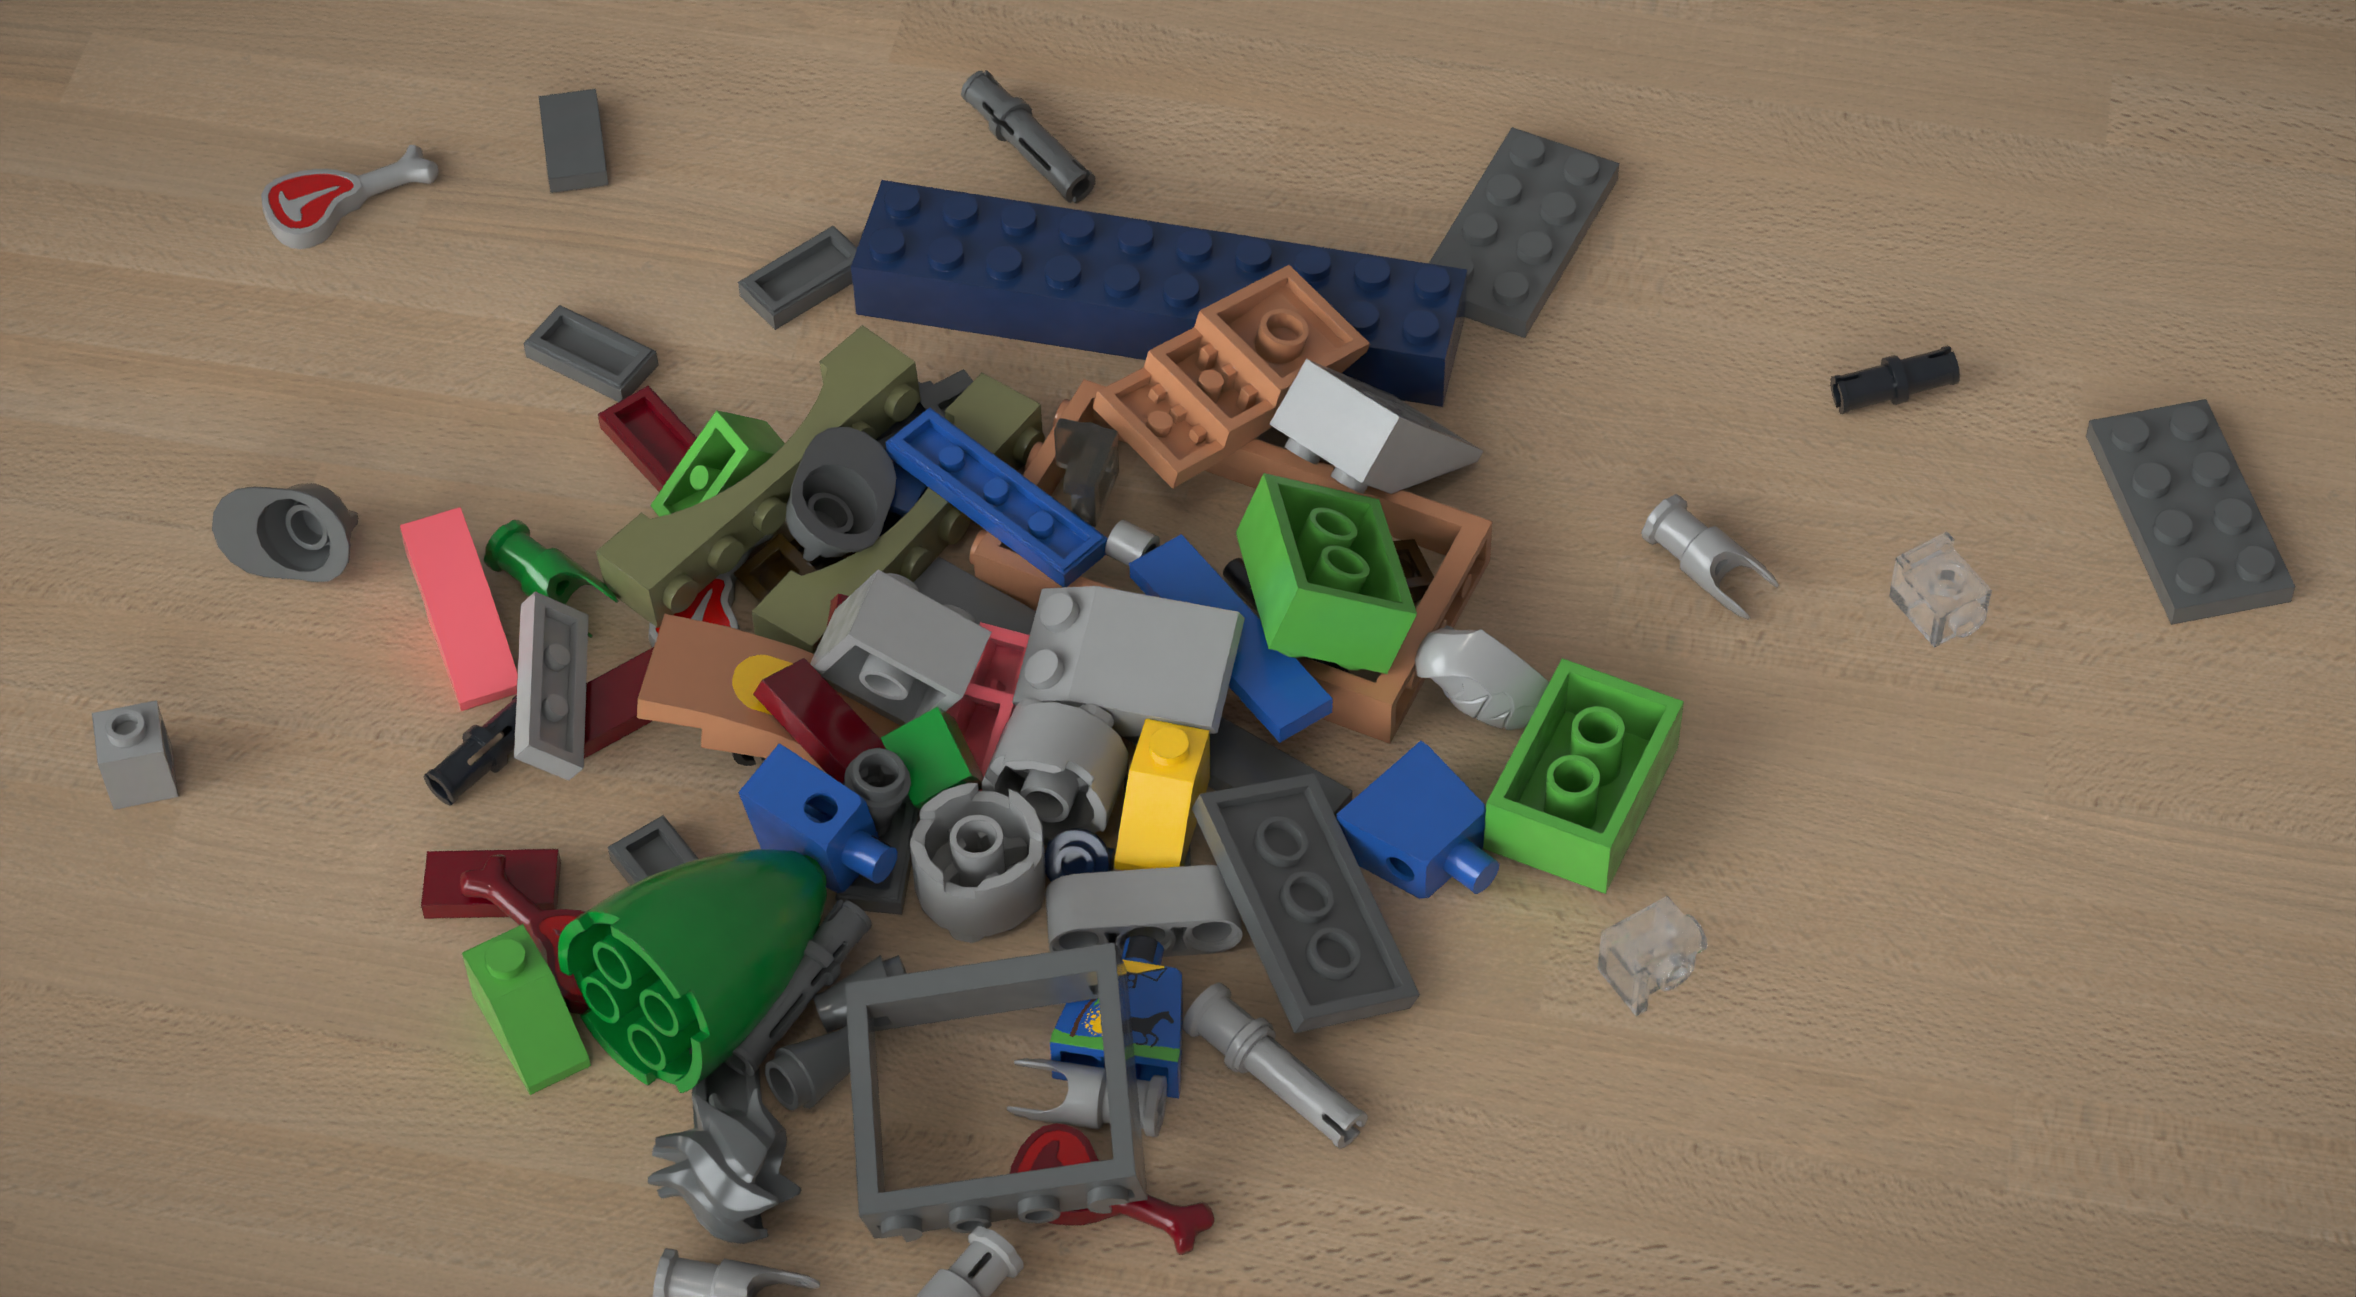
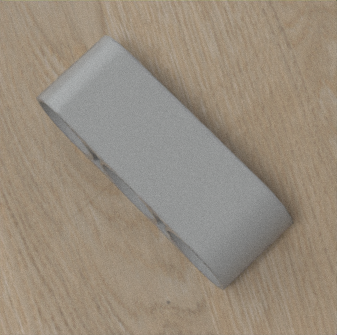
(1177, 906)

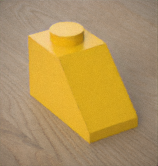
(1161, 788)

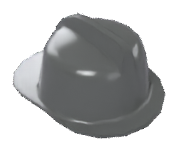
(840, 493)
(285, 531)

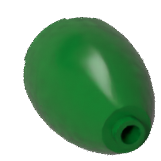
(692, 958)

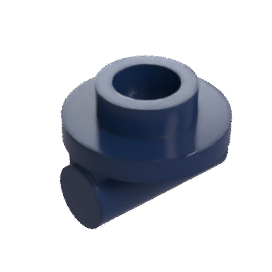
(1077, 852)

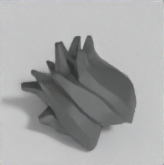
(727, 1167)

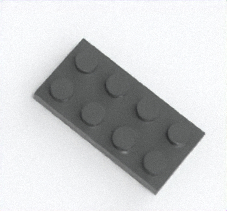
(1524, 227)
(2189, 512)
(1305, 902)

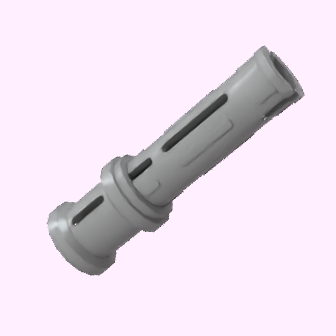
(1252, 1048)

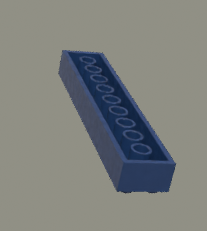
(1134, 282)

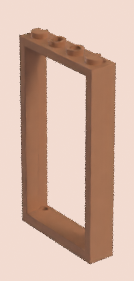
(1357, 702)

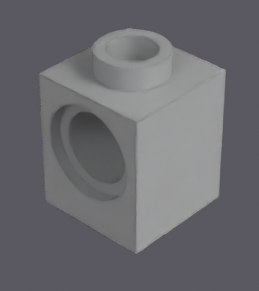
(134, 754)

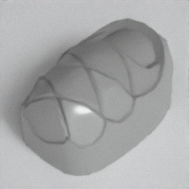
(1481, 676)

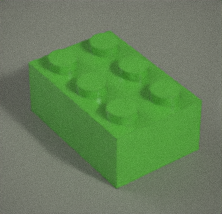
(1325, 574)
(1583, 775)

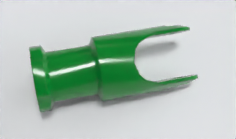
(536, 567)

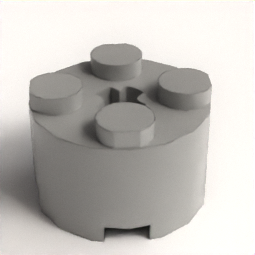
(1060, 763)
(978, 861)

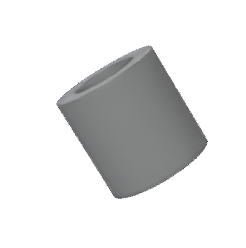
(1129, 542)

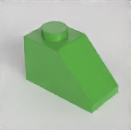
(718, 459)
(525, 1009)

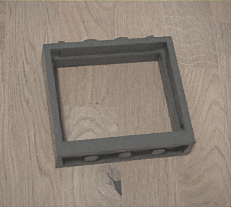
(981, 991)

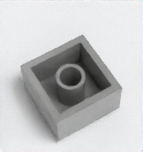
(899, 649)

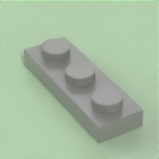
(551, 686)

